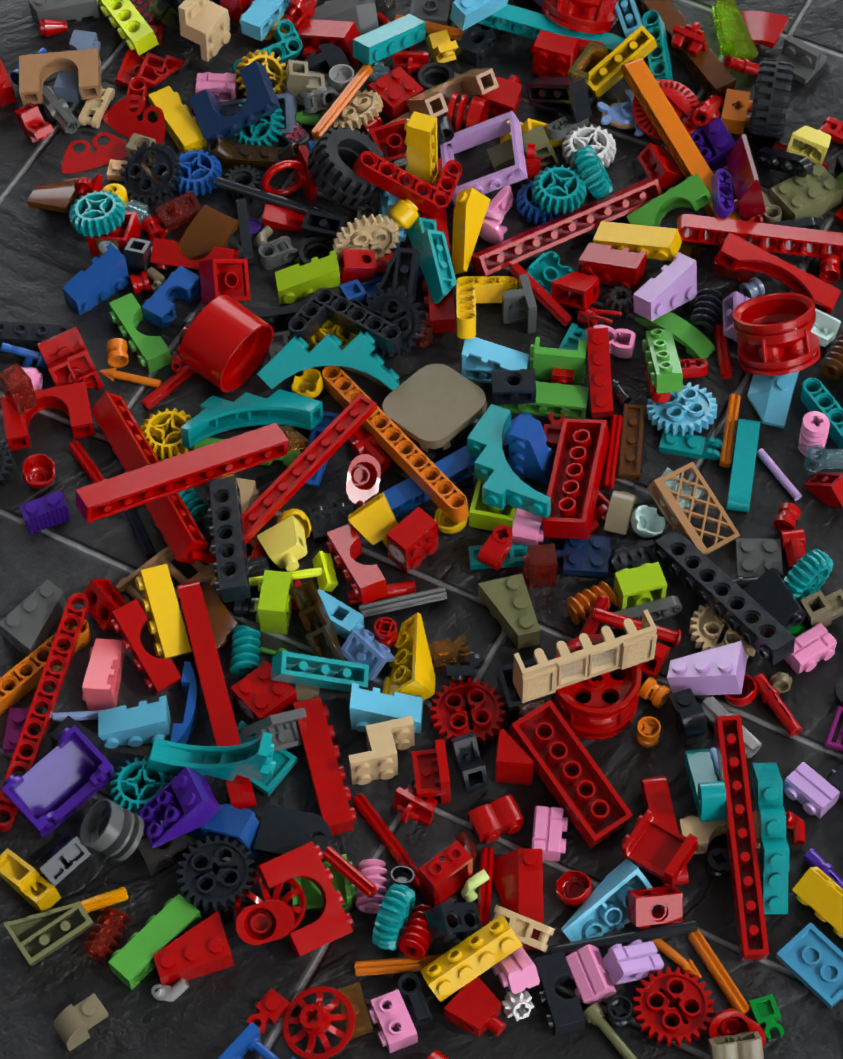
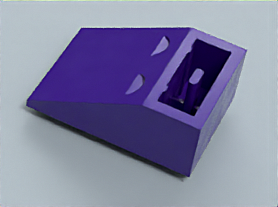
(714, 143)
(179, 808)

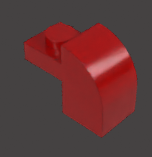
(32, 123)

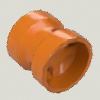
(117, 352)
(654, 692)
(650, 727)

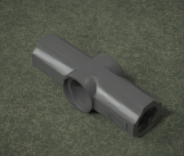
(59, 111)

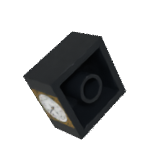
(513, 704)

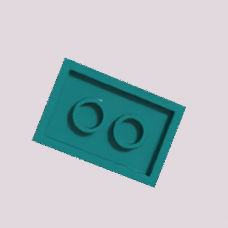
(284, 763)

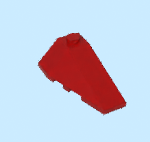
(520, 885)

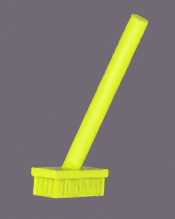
(322, 569)

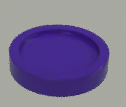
(255, 226)

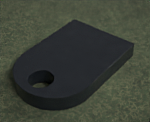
(288, 829)

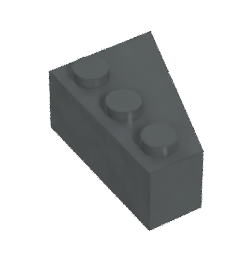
(63, 9)

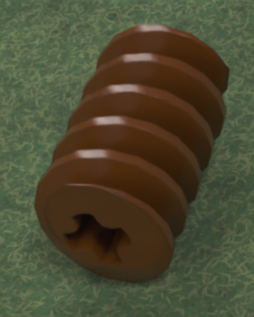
(832, 363)

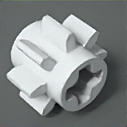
(517, 1005)

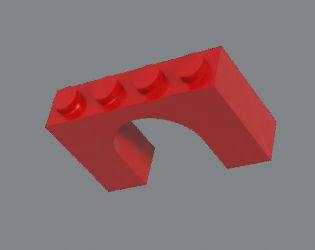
(69, 398)
(307, 864)

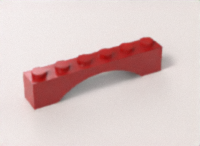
(741, 255)

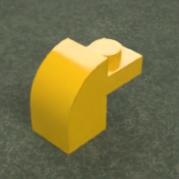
(441, 46)

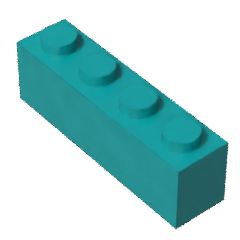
(389, 39)
(318, 671)

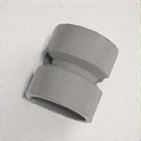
(340, 77)

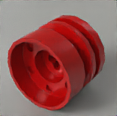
(464, 114)

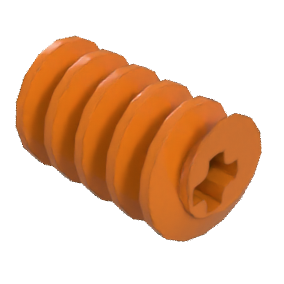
(584, 602)

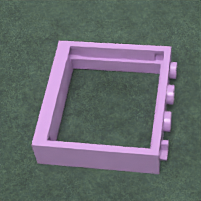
(483, 133)

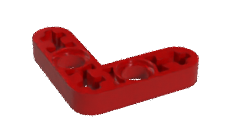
(691, 369)

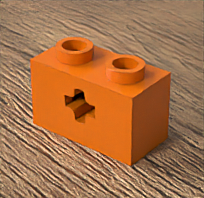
(735, 110)

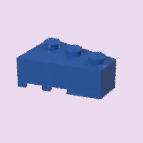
(98, 282)
(529, 450)
(232, 823)

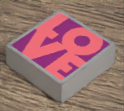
(298, 135)

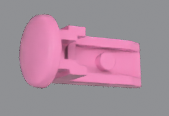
(491, 229)

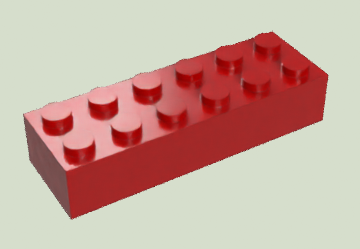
(576, 478)
(571, 774)

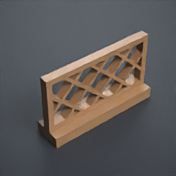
(677, 516)

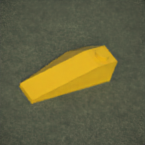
(467, 223)
(412, 667)

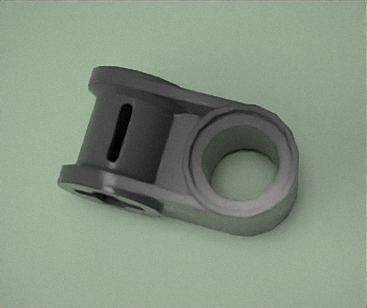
(317, 99)
(275, 253)

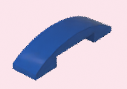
(364, 290)
(182, 732)

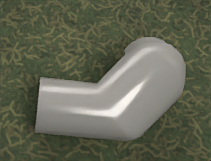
(169, 993)

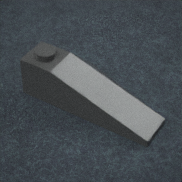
(360, 12)

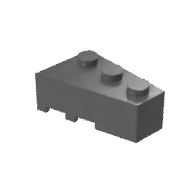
(34, 618)

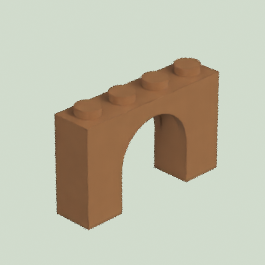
(37, 67)
(434, 100)

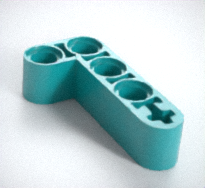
(282, 44)
(706, 789)

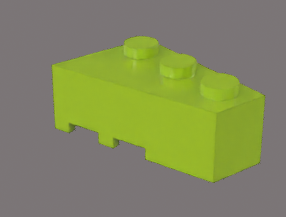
(300, 282)

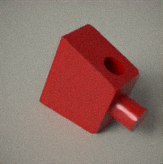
(505, 97)
(359, 265)
(576, 290)
(475, 1009)

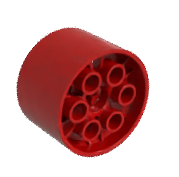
(226, 343)

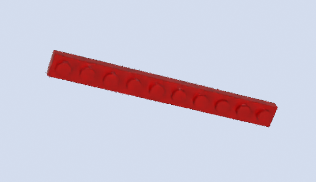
(306, 465)

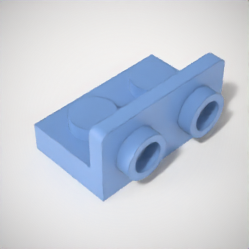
(365, 649)

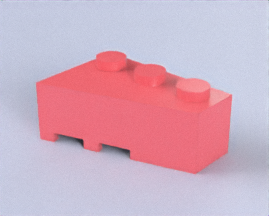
(103, 674)

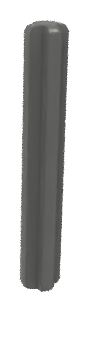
(403, 601)

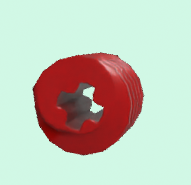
(415, 936)

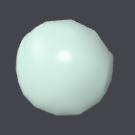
(647, 522)

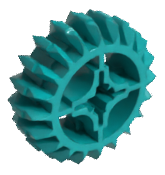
(257, 131)
(593, 172)
(558, 194)
(97, 213)
(809, 574)
(131, 779)
(393, 916)

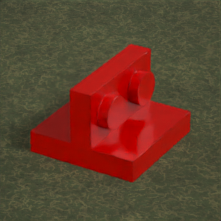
(432, 772)

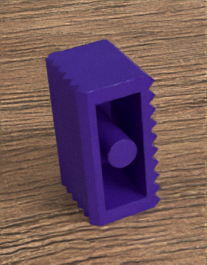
(45, 512)

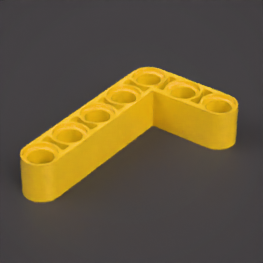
(478, 290)

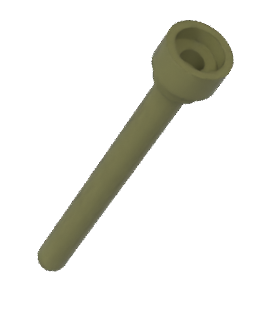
(595, 1015)

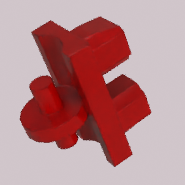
(299, 11)
(691, 35)
(410, 61)
(88, 185)
(413, 807)

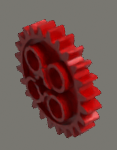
(489, 709)
(655, 1018)

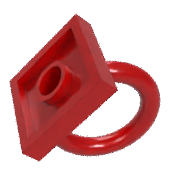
(301, 176)

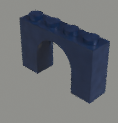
(260, 102)

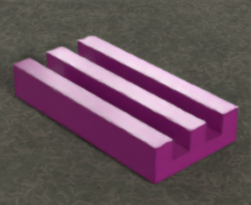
(835, 746)

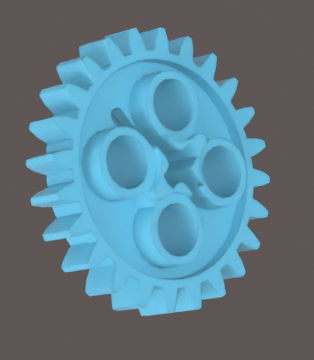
(684, 411)

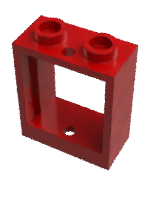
(445, 878)

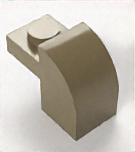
(300, 79)
(619, 512)
(823, 609)
(75, 1021)

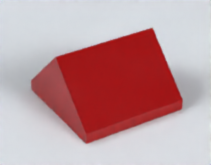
(512, 762)

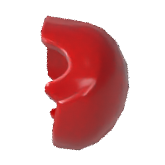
(38, 471)
(748, 693)
(573, 888)

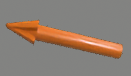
(113, 374)
(676, 957)

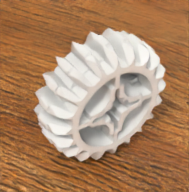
(599, 140)

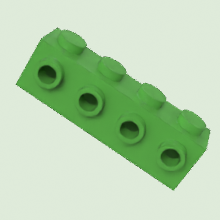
(662, 361)

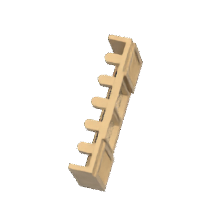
(586, 663)

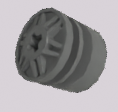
(111, 830)

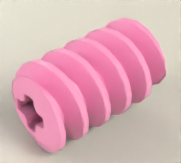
(813, 431)
(375, 873)

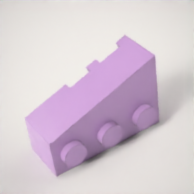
(668, 290)
(710, 671)

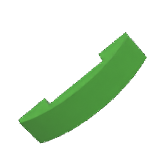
(683, 332)

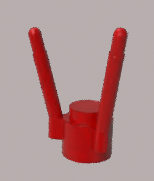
(591, 316)

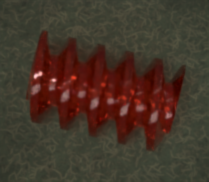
(105, 932)

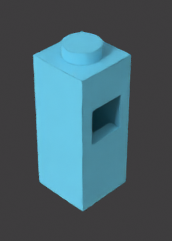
(342, 616)

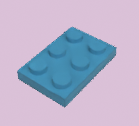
(815, 964)

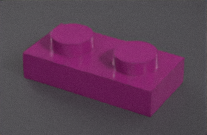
(14, 726)

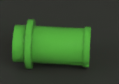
(307, 119)

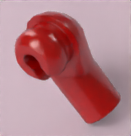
(176, 363)

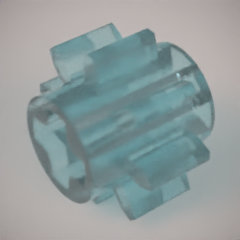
(378, 71)

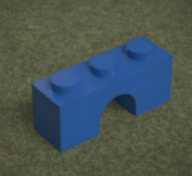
(179, 285)

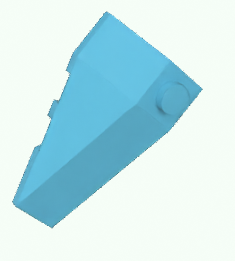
(607, 905)

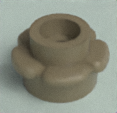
(781, 682)

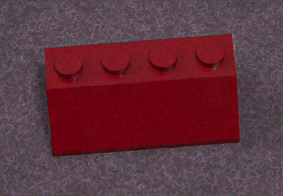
(746, 184)

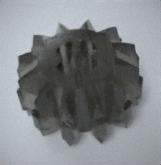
(619, 300)

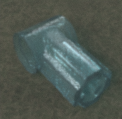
(825, 459)

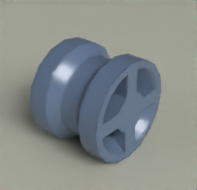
(752, 289)

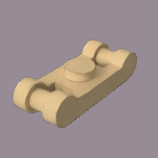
(97, 108)
(524, 928)

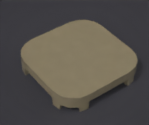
(435, 405)

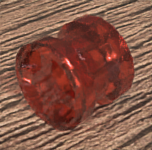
(428, 337)

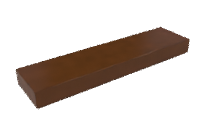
(631, 442)

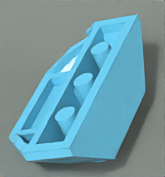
(772, 397)

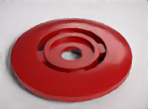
(680, 98)

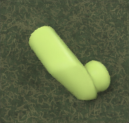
(472, 883)

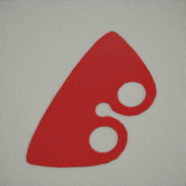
(126, 122)
(88, 160)

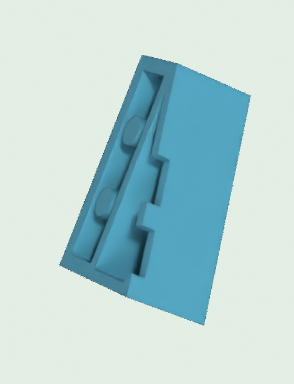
(375, 707)

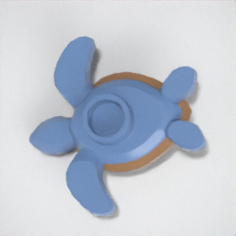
(620, 114)

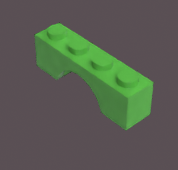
(690, 194)
(151, 350)

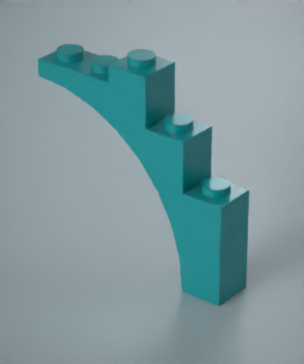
(356, 354)
(251, 410)
(501, 483)
(223, 762)
(772, 833)

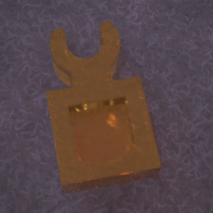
(445, 651)

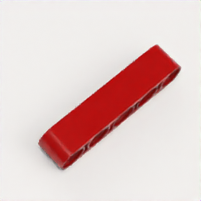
(659, 802)

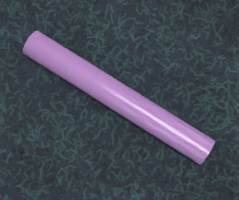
(780, 476)

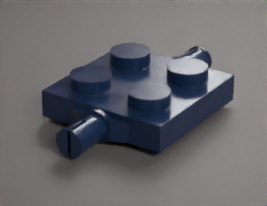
(586, 556)

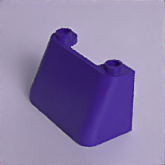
(59, 782)

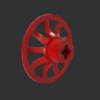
(276, 895)
(317, 1021)

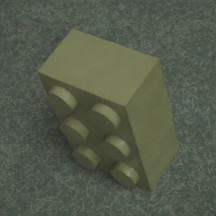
(807, 195)

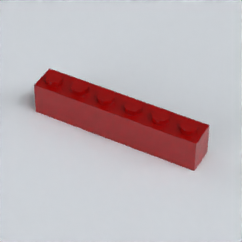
(324, 768)

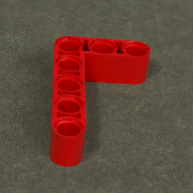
(407, 186)

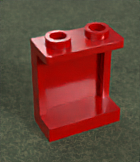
(658, 848)

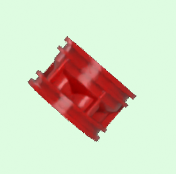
(581, 15)
(776, 334)
(597, 718)

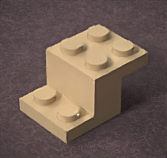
(205, 25)
(381, 757)

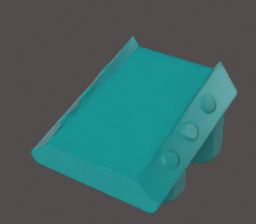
(547, 269)

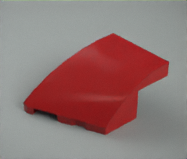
(764, 27)
(150, 67)
(69, 360)

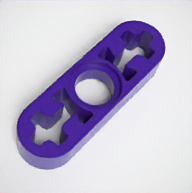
(722, 204)

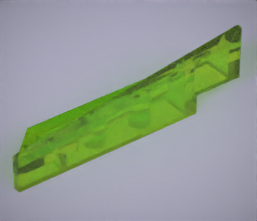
(732, 31)

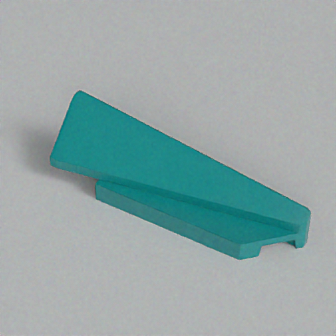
(435, 257)

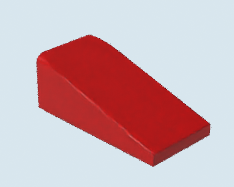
(282, 218)

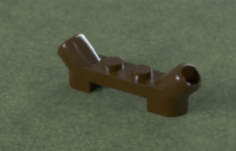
(253, 155)

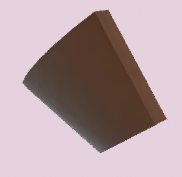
(54, 195)
(205, 231)
(219, 616)

